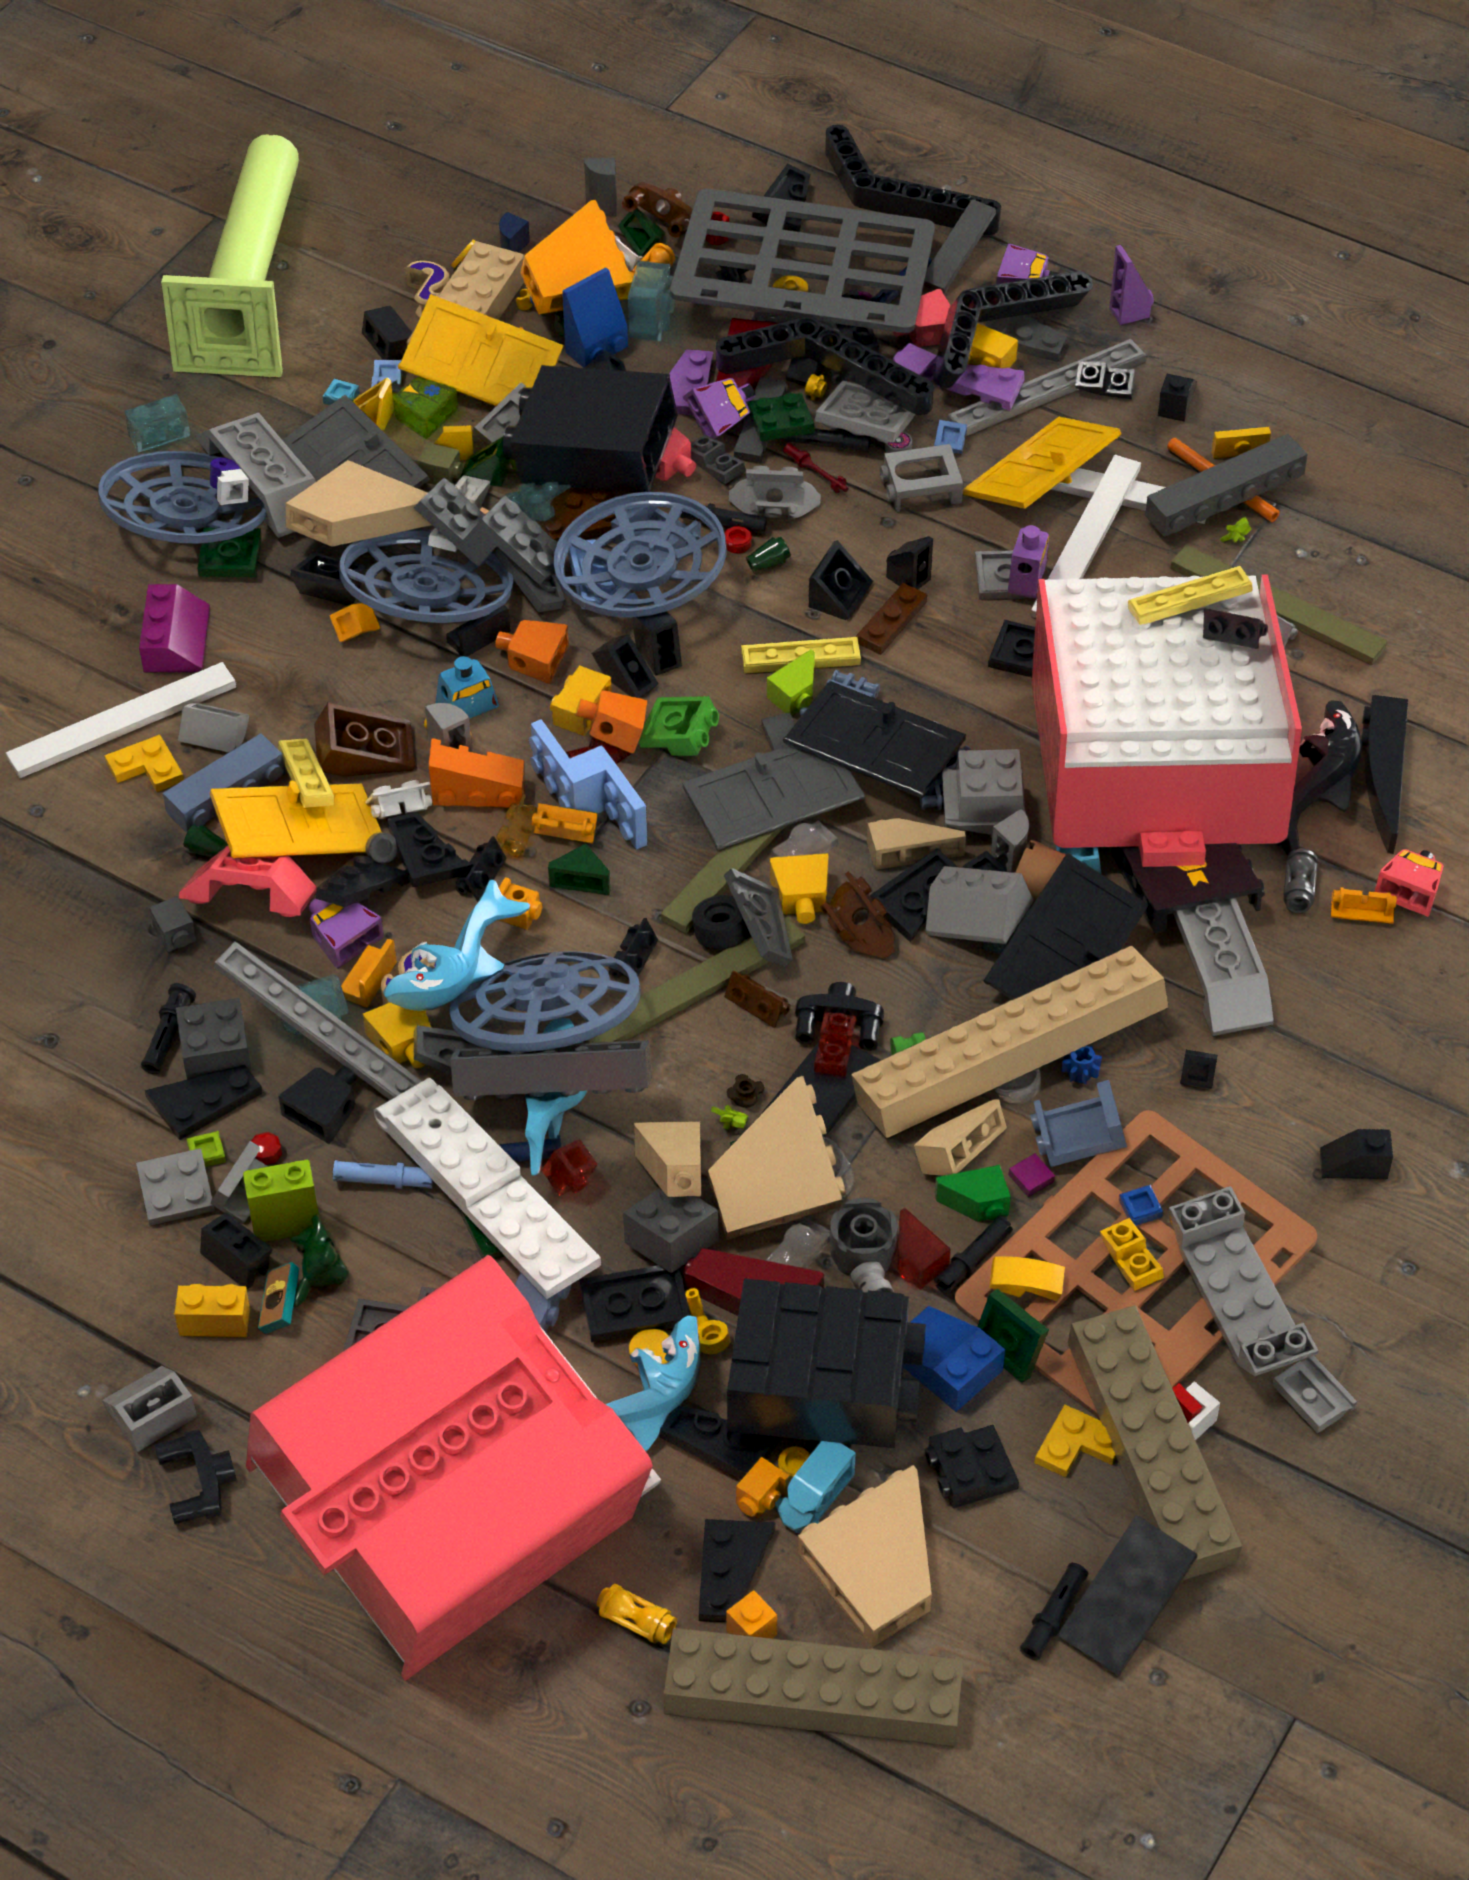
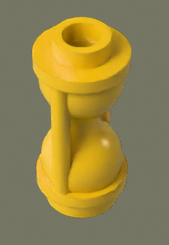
(651, 1622)

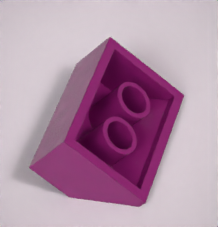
(173, 630)

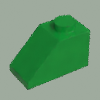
(975, 1193)

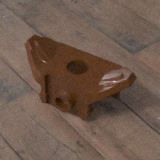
(873, 936)

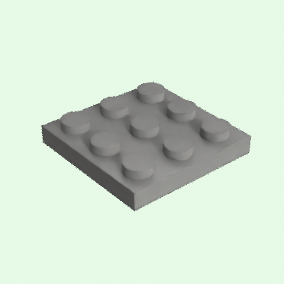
(863, 413)

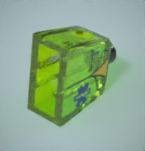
(424, 405)

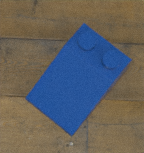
(593, 318)
(956, 1358)

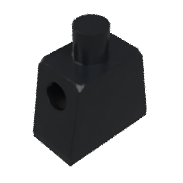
(654, 632)
(320, 1102)

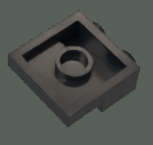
(970, 1465)

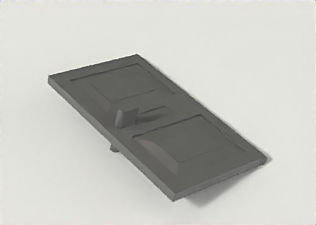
(346, 434)
(768, 794)

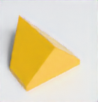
(377, 403)
(458, 438)

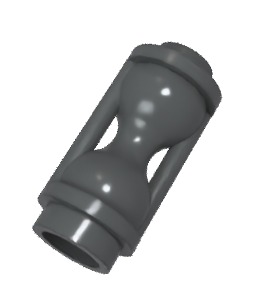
(1299, 892)

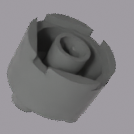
(862, 1234)

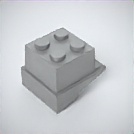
(983, 789)

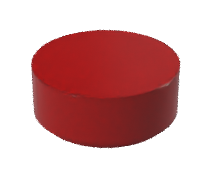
(738, 539)

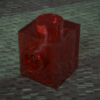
(570, 1168)

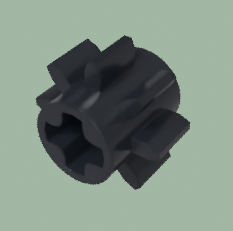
(731, 274)

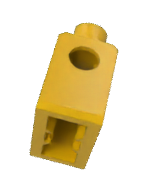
(801, 884)
(393, 1031)

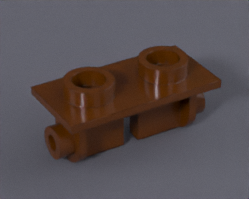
(755, 999)

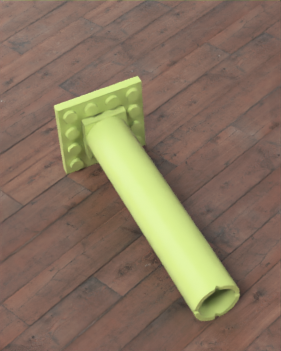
(232, 316)

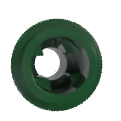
(769, 554)
(203, 841)

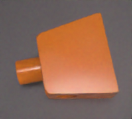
(535, 648)
(615, 719)

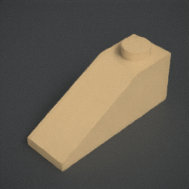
(906, 842)
(958, 1141)

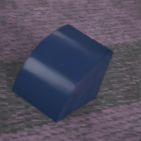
(513, 232)

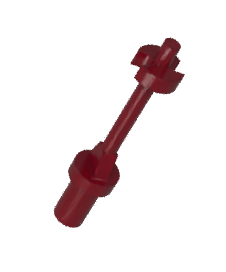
(803, 459)

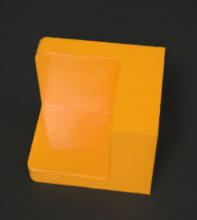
(354, 621)

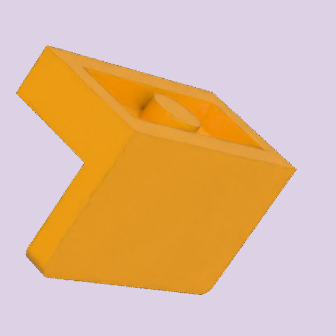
(368, 972)

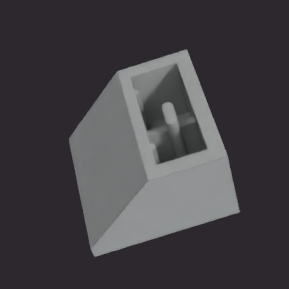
(151, 1407)

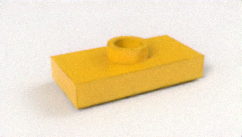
(1237, 442)

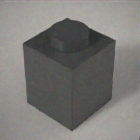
(172, 924)

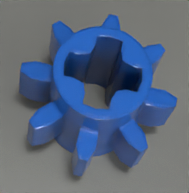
(1082, 1064)

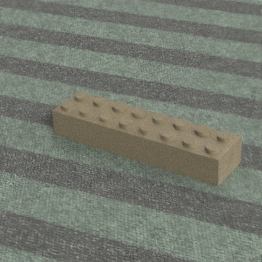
(1152, 1437)
(813, 1686)

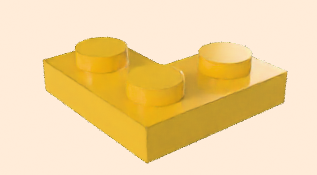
(146, 757)
(1068, 1436)

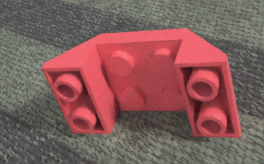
(288, 884)

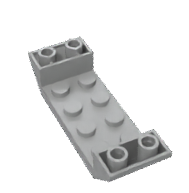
(266, 461)
(1226, 966)
(1237, 1284)

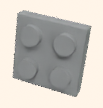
(175, 1186)

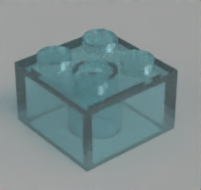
(650, 301)

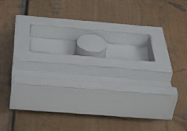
(1314, 1393)

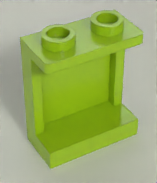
(281, 1199)

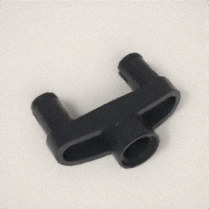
(840, 999)
(212, 1472)

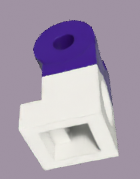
(226, 478)

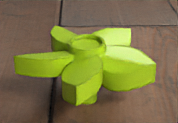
(1237, 531)
(730, 1117)

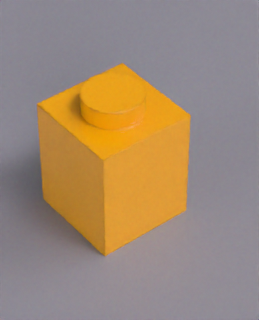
(751, 1618)

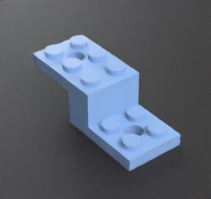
(589, 783)

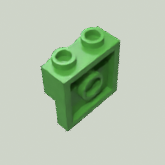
(679, 724)

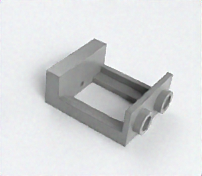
(898, 488)

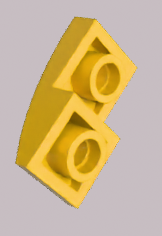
(1131, 1255)
(1020, 1274)

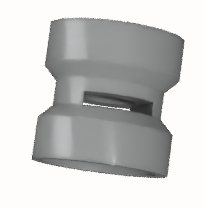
(870, 1277)

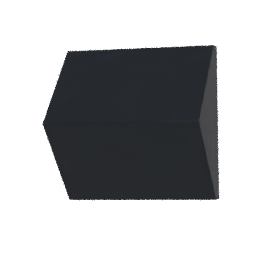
(320, 578)
(838, 583)

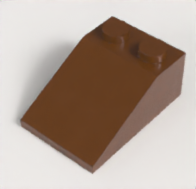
(362, 742)

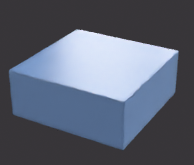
(952, 434)

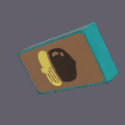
(278, 1298)

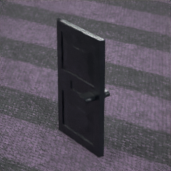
(875, 739)
(1066, 929)

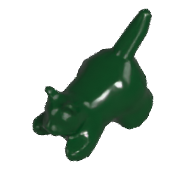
(320, 1261)

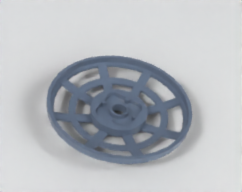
(176, 505)
(626, 557)
(423, 583)
(545, 989)

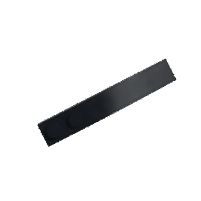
(1384, 762)

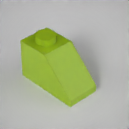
(793, 684)

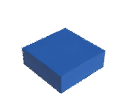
(1141, 1205)

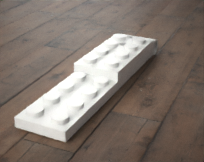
(487, 1186)

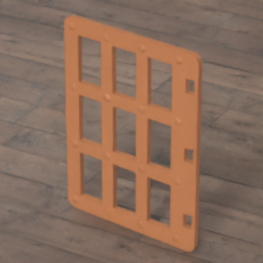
(1188, 1339)

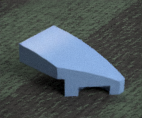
(386, 369)

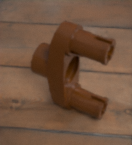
(652, 200)

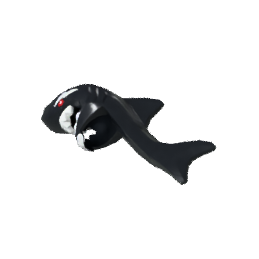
(1334, 762)

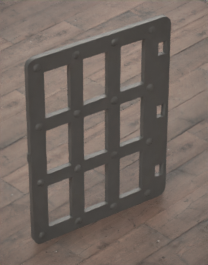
(771, 300)

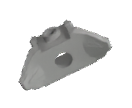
(797, 499)

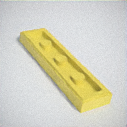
(1190, 595)
(774, 656)
(307, 772)

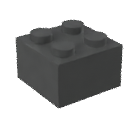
(212, 1037)
(670, 1228)

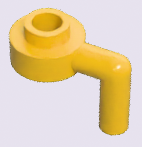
(712, 1333)

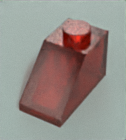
(919, 1251)

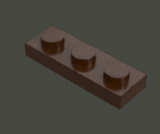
(891, 618)

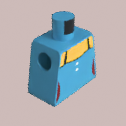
(467, 687)

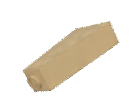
(671, 1155)

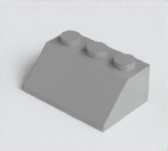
(976, 904)

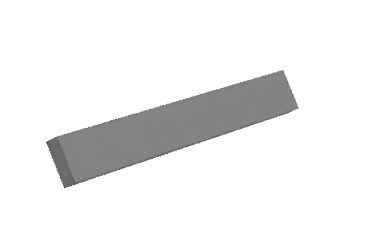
(1045, 388)
(314, 1022)

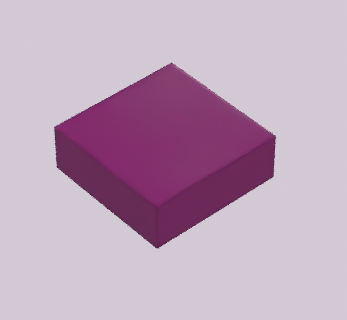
(1031, 1175)

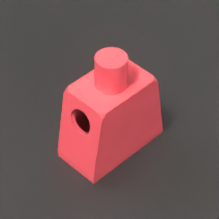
(930, 319)
(676, 457)

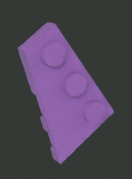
(690, 372)
(990, 384)

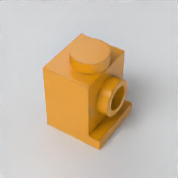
(521, 894)
(761, 1488)

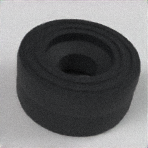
(719, 922)

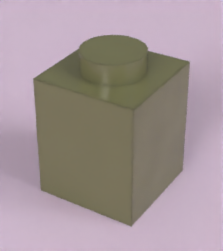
(440, 463)

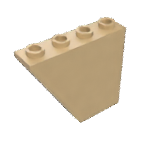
(354, 506)
(777, 1168)
(874, 1557)

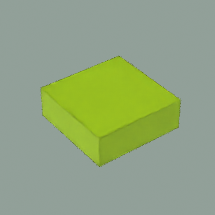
(210, 1147)

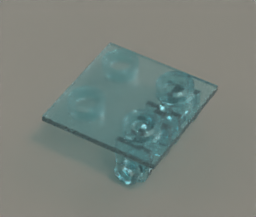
(535, 500)

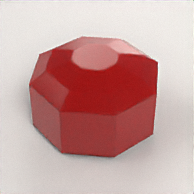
(270, 1147)

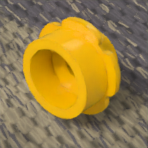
(815, 386)

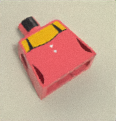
(1412, 879)

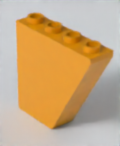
(572, 254)

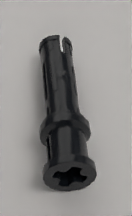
(167, 1027)

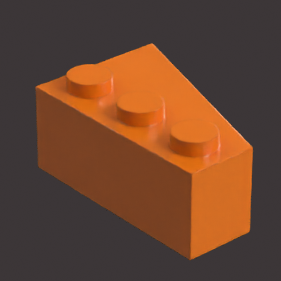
(473, 778)

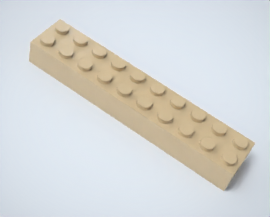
(1009, 1041)

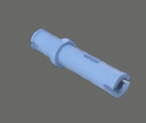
(381, 1174)

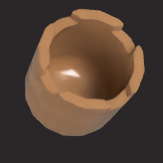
(1038, 866)

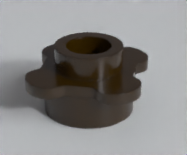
(745, 1098)

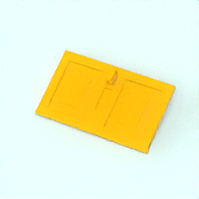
(475, 352)
(1042, 462)
(277, 824)

